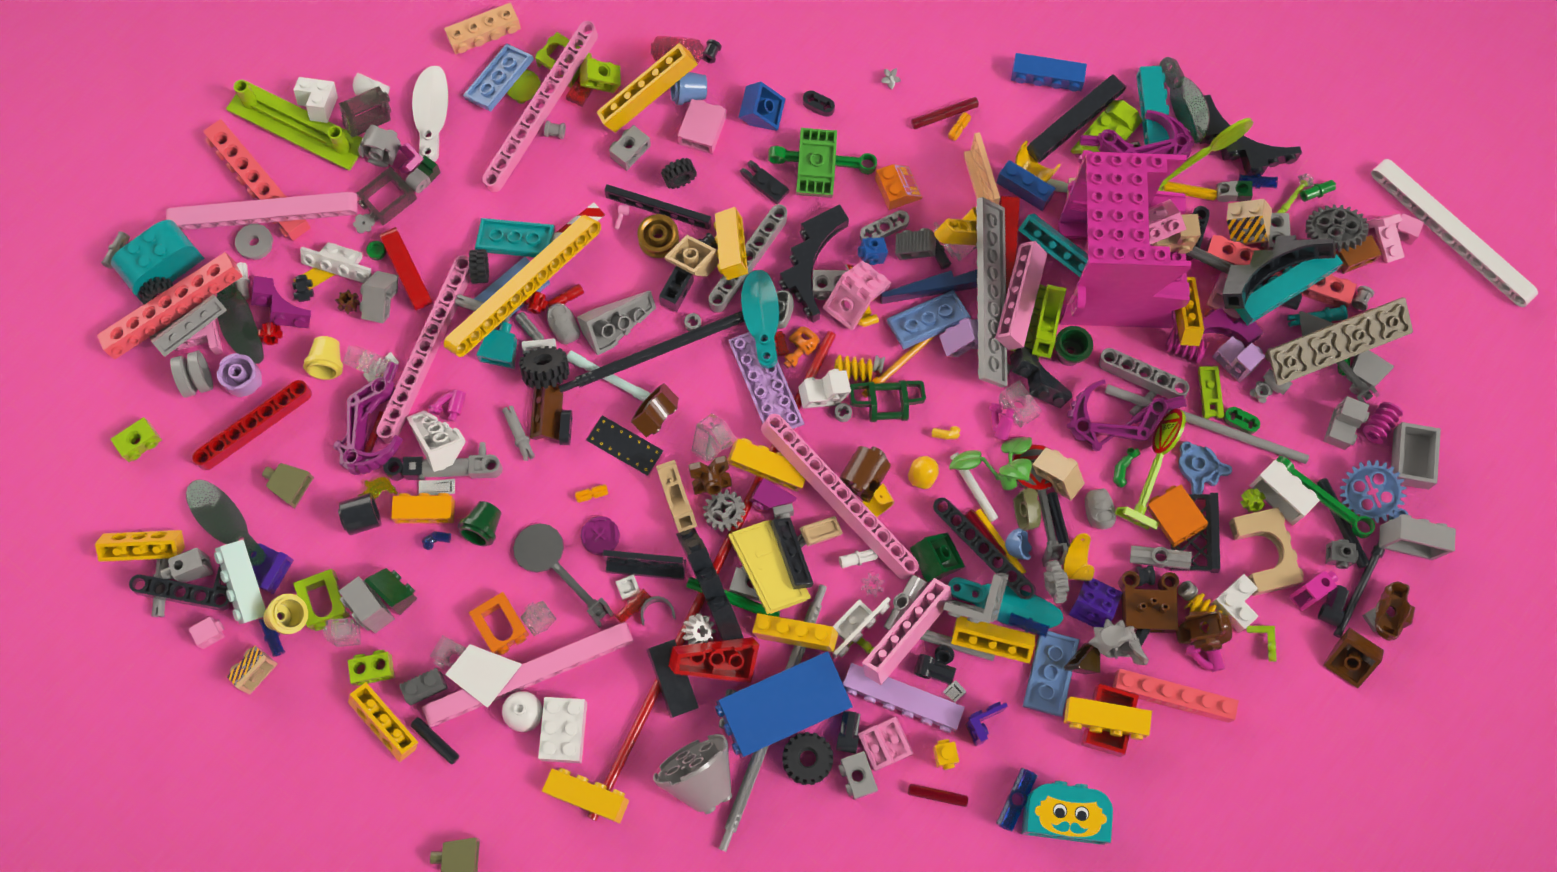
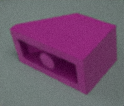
(770, 495)

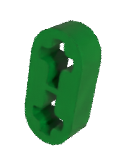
(1241, 420)

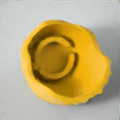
(923, 472)

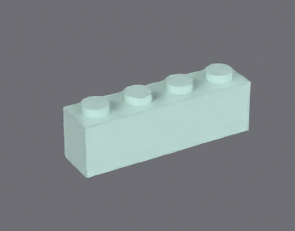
(240, 581)

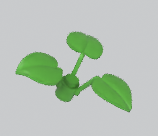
(1008, 473)

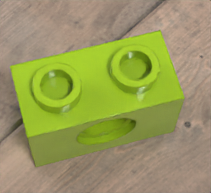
(600, 75)
(125, 440)

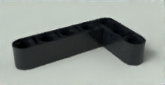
(189, 598)

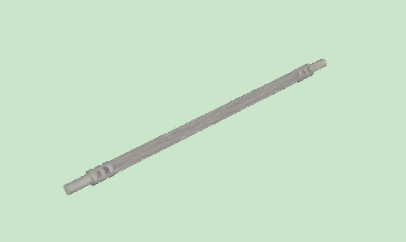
(758, 756)

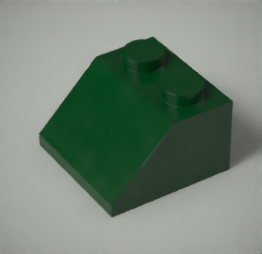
(937, 556)
(391, 590)

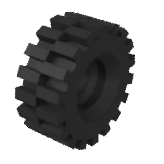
(544, 367)
(807, 774)

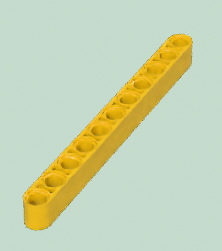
(521, 286)

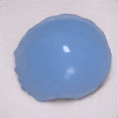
(1018, 544)

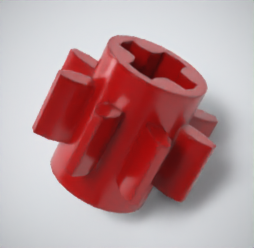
(536, 303)
(270, 333)

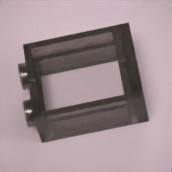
(377, 116)
(407, 197)

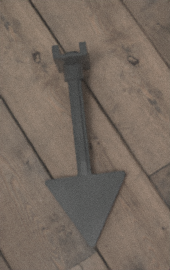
(1311, 324)

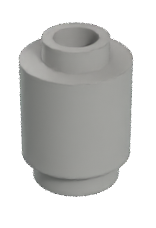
(1270, 381)

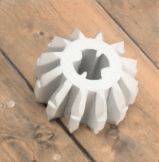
(698, 622)

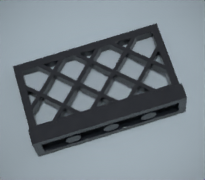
(1212, 536)
(644, 564)

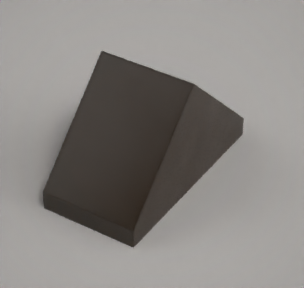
(1085, 660)

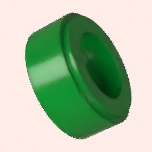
(376, 250)

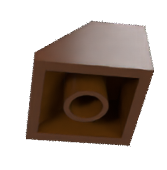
(1354, 658)

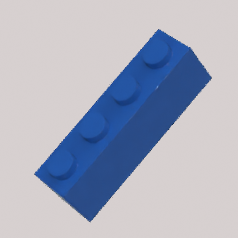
(1048, 72)

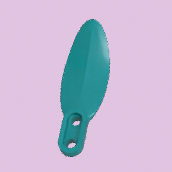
(761, 314)
(1036, 608)

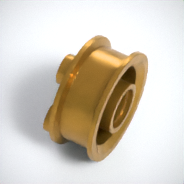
(655, 225)

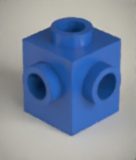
(873, 250)

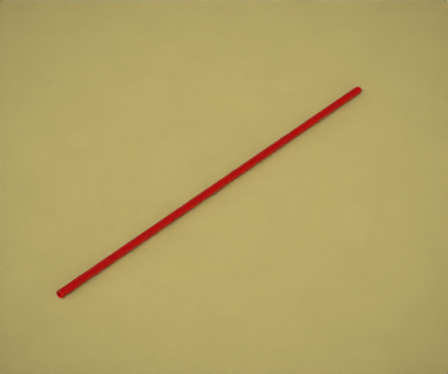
(700, 599)

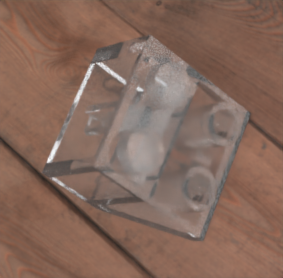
(711, 437)

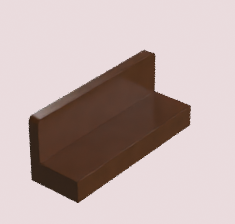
(546, 413)

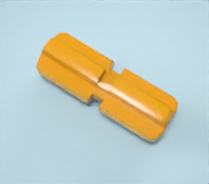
(959, 126)
(595, 492)

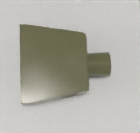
(288, 482)
(458, 856)

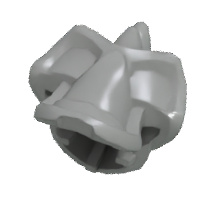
(1118, 642)

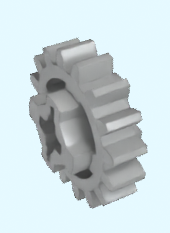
(716, 507)
(1056, 581)

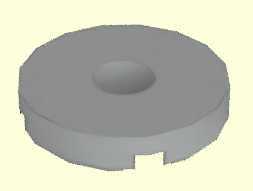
(251, 232)

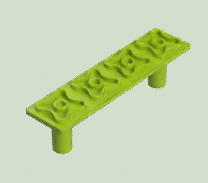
(294, 124)

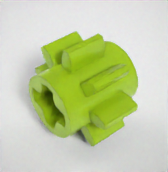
(1253, 500)

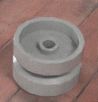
(191, 374)

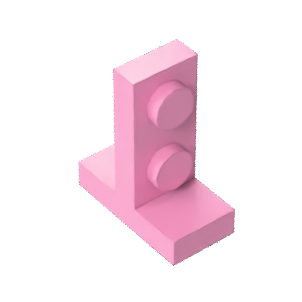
(1388, 236)
(207, 335)

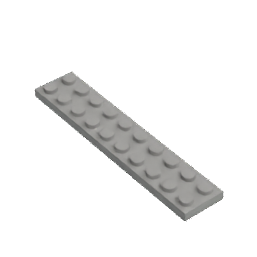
(991, 291)

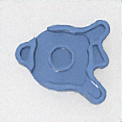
(1200, 466)

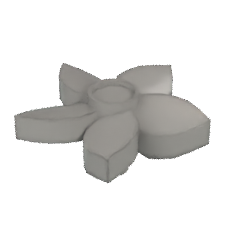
(890, 78)

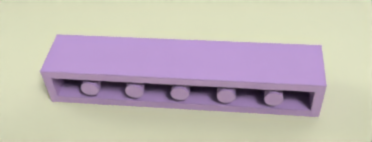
(905, 698)

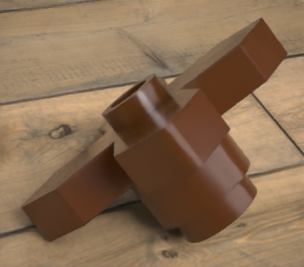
(711, 477)

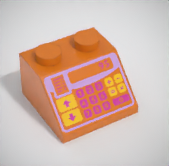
(897, 186)

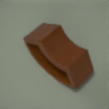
(655, 410)

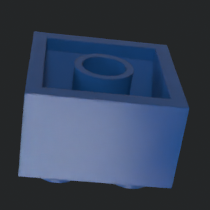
(761, 106)

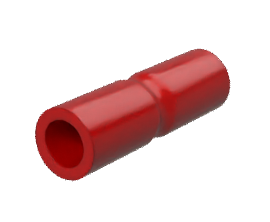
(568, 295)

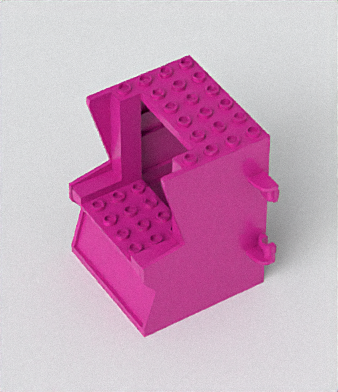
(1124, 275)

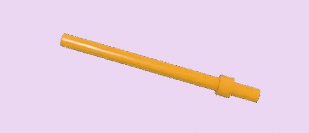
(898, 364)

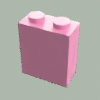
(702, 126)

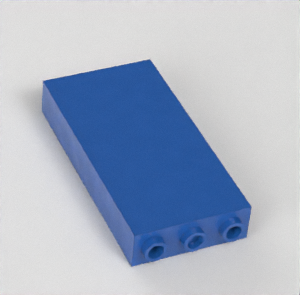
(783, 704)

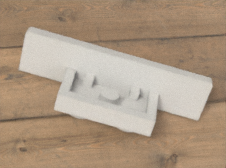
(337, 260)
(854, 622)

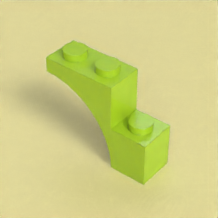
(1048, 321)

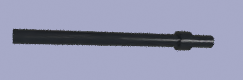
(1376, 554)

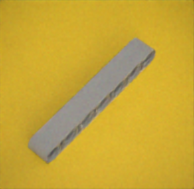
(753, 251)

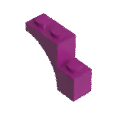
(281, 311)
(1220, 323)

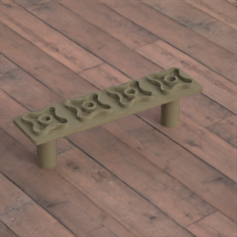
(1339, 341)

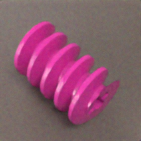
(1193, 351)
(1382, 422)

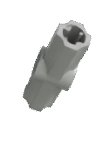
(1147, 555)
(905, 599)

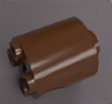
(865, 471)

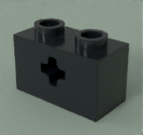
(676, 289)

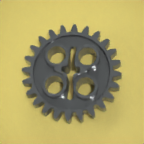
(1339, 224)

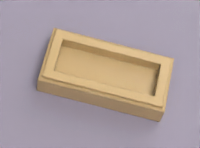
(821, 531)

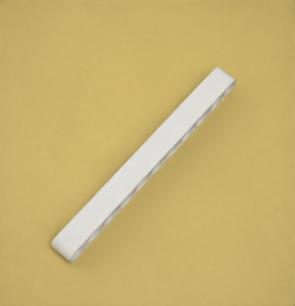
(1454, 233)

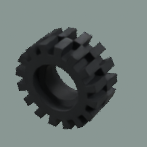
(679, 173)
(478, 266)
(154, 287)

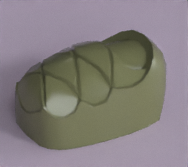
(1027, 509)

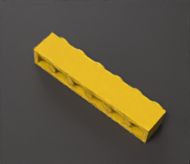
(647, 87)

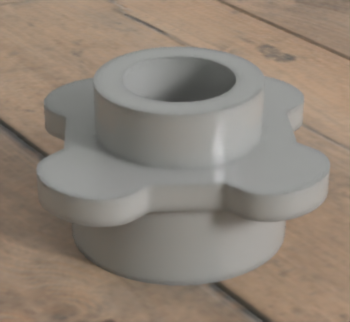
(1260, 386)

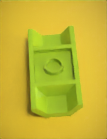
(1117, 117)

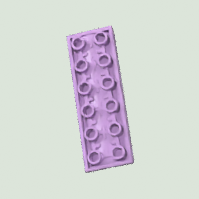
(765, 385)

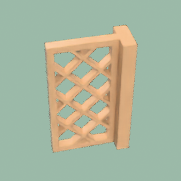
(981, 171)

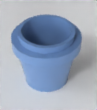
(689, 87)

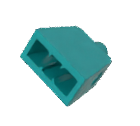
(499, 347)

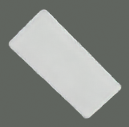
(528, 345)

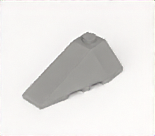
(610, 322)

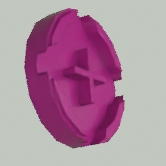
(600, 534)

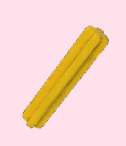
(1189, 190)

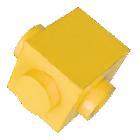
(946, 754)

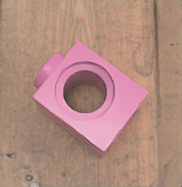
(1409, 228)
(207, 632)

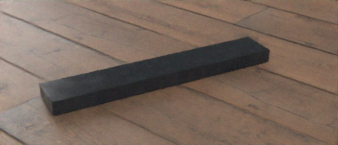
(658, 207)

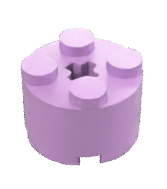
(239, 375)

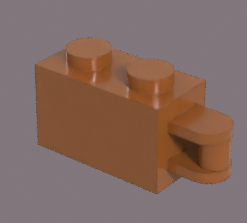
(1359, 257)

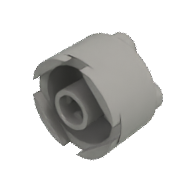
(379, 146)

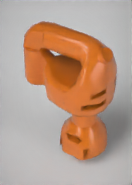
(804, 346)

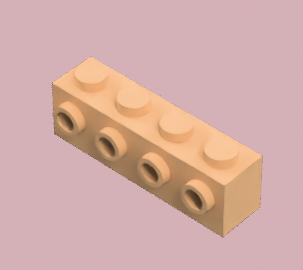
(482, 28)

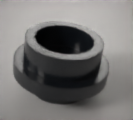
(944, 654)

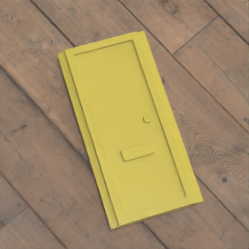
(765, 567)

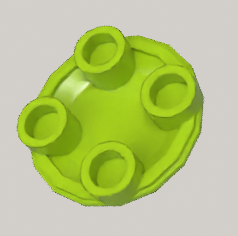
(525, 87)

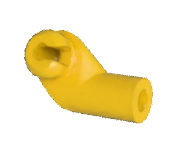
(869, 320)

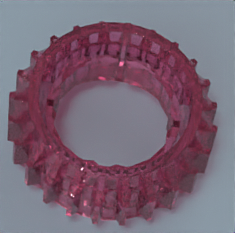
(664, 44)

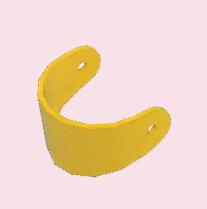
(1025, 161)
(880, 501)
(1077, 559)

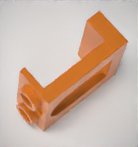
(519, 632)

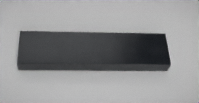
(792, 553)

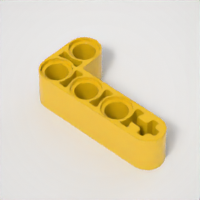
(959, 231)

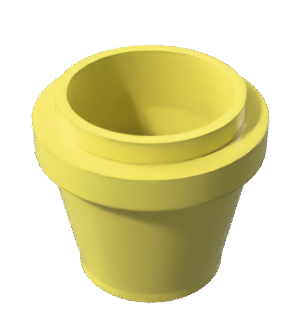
(324, 359)
(293, 613)

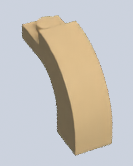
(676, 496)

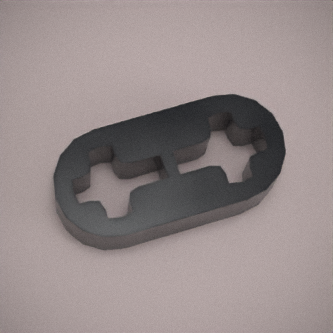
(820, 101)
(565, 427)

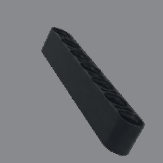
(1076, 118)
(977, 541)

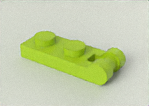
(1210, 392)

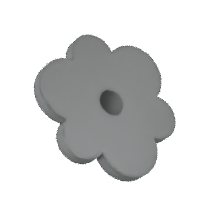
(366, 220)

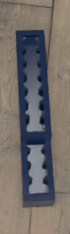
(931, 286)

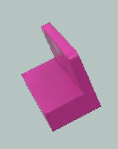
(413, 158)

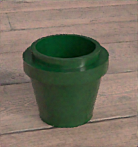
(1076, 339)
(480, 524)

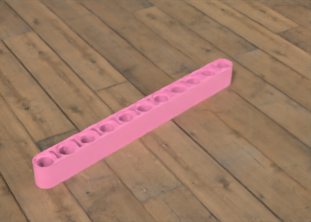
(540, 114)
(264, 211)
(424, 357)
(840, 505)
(534, 672)

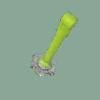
(1305, 180)

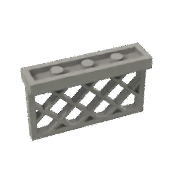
(187, 325)

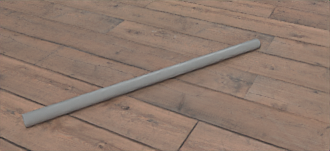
(1213, 426)

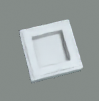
(628, 587)

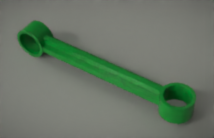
(780, 155)
(1330, 502)

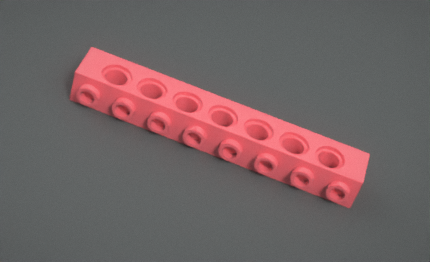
(219, 133)
(1322, 293)
(169, 306)

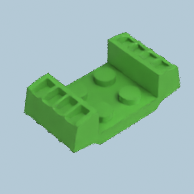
(816, 162)

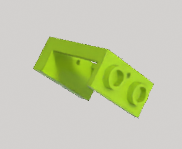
(542, 56)
(329, 579)

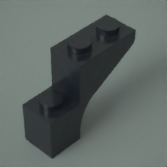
(1040, 382)

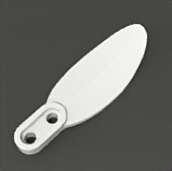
(430, 109)

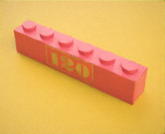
(1177, 696)

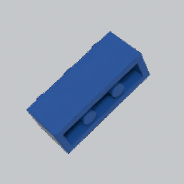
(1025, 185)

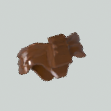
(1397, 597)
(1191, 630)

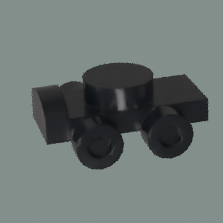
(302, 286)

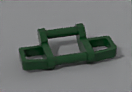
(872, 400)

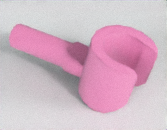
(622, 210)

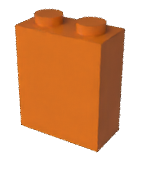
(1177, 515)

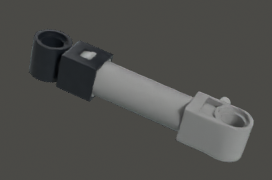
(418, 468)

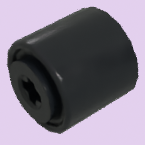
(359, 514)

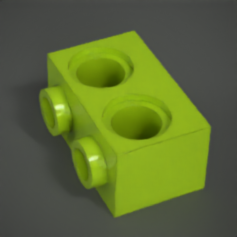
(371, 672)

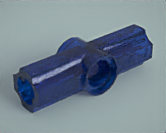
(1010, 811)

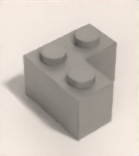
(377, 296)
(1344, 421)

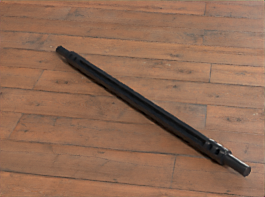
(653, 351)

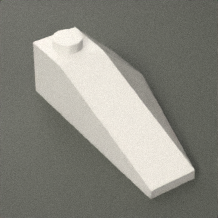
(436, 439)

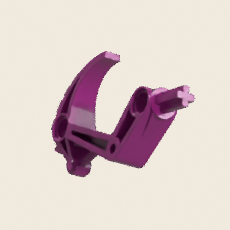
(1179, 141)
(358, 407)
(1148, 420)

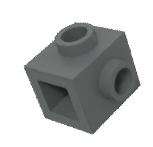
(1341, 553)

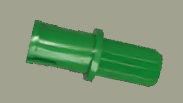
(1318, 190)

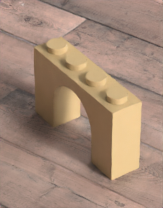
(1270, 525)

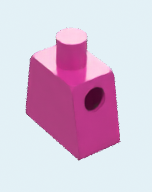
(1317, 587)

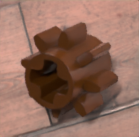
(348, 301)

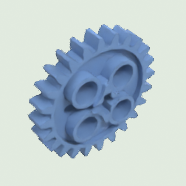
(1390, 484)

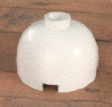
(363, 83)
(522, 711)

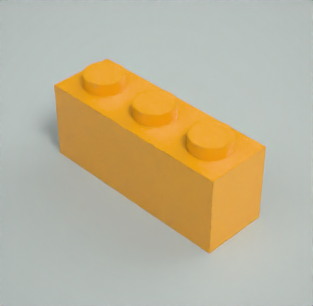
(423, 508)

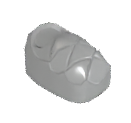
(785, 308)
(562, 323)
(1100, 509)

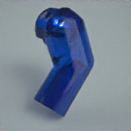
(429, 540)

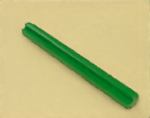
(735, 599)

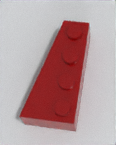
(717, 660)

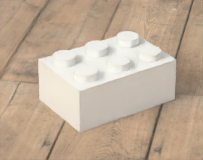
(1285, 492)
(562, 730)

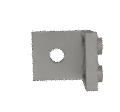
(992, 606)

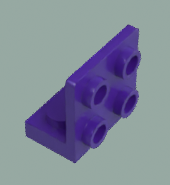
(272, 570)
(1095, 603)
(979, 731)

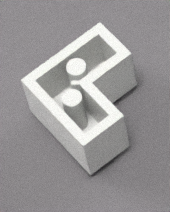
(317, 96)
(826, 391)
(1233, 603)

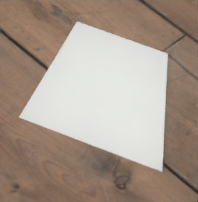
(482, 673)

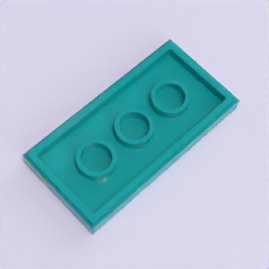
(513, 237)

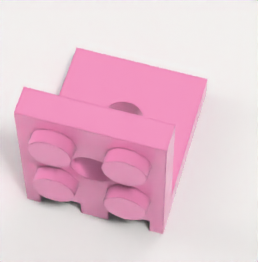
(859, 288)

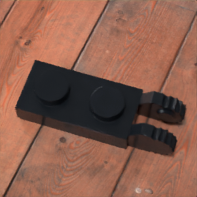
(765, 182)

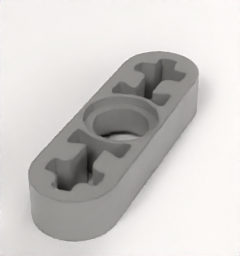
(886, 220)

